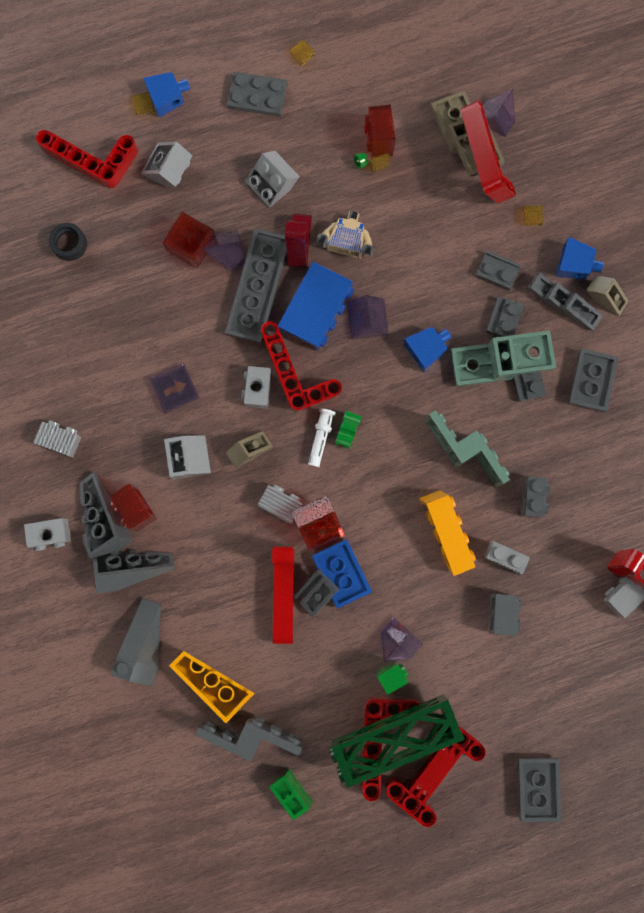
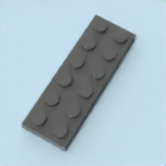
(257, 286)

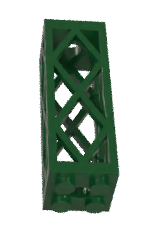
(393, 760)

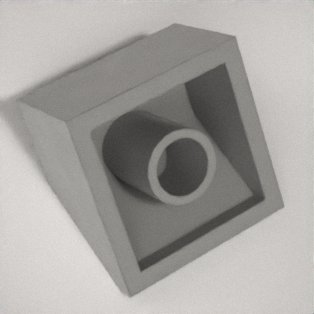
(167, 164)

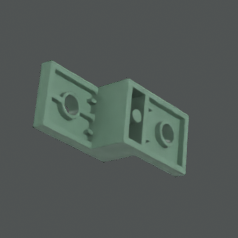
(503, 358)
(467, 448)

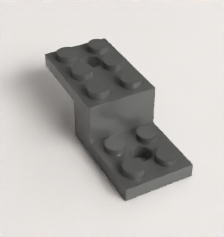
(250, 737)

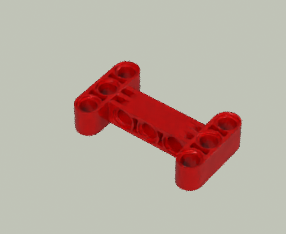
(628, 564)
(431, 776)

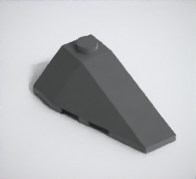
(102, 524)
(125, 569)
(140, 649)

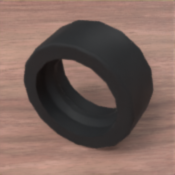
(64, 228)

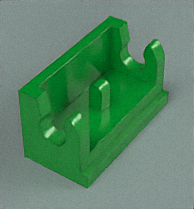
(291, 794)

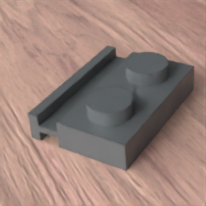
(498, 270)
(504, 317)
(529, 386)
(316, 593)

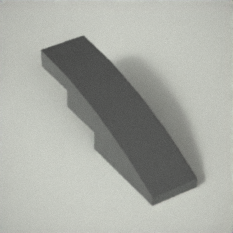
(563, 301)

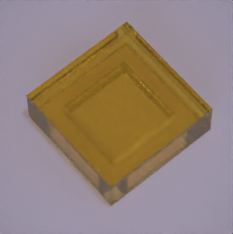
(302, 52)
(142, 103)
(380, 162)
(533, 215)

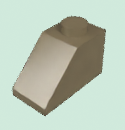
(608, 294)
(249, 449)

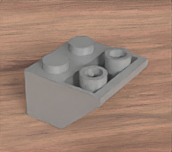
(271, 178)
(187, 456)

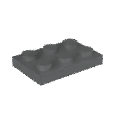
(257, 94)
(593, 380)
(539, 790)

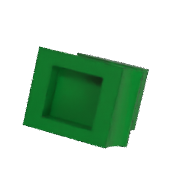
(348, 429)

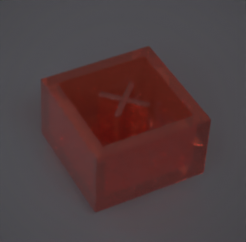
(379, 131)
(188, 239)
(132, 507)
(318, 523)

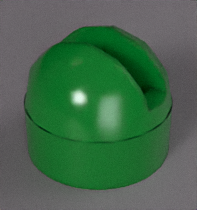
(360, 160)

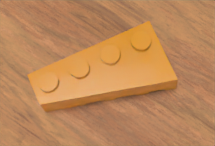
(448, 532)
(214, 688)

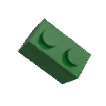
(392, 677)

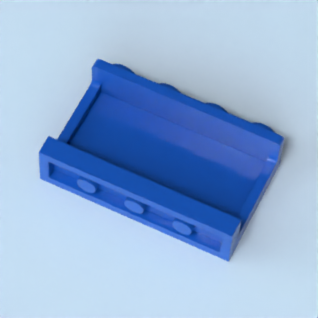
(316, 306)

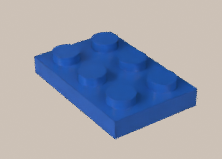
(344, 571)

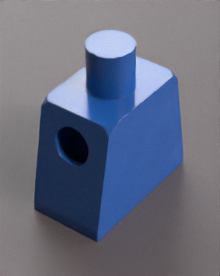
(166, 92)
(577, 260)
(427, 346)

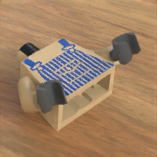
(347, 237)

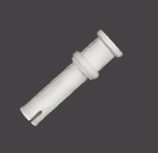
(323, 428)

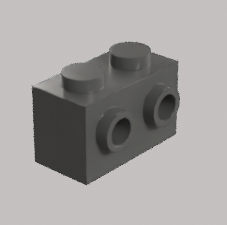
(534, 497)
(504, 614)

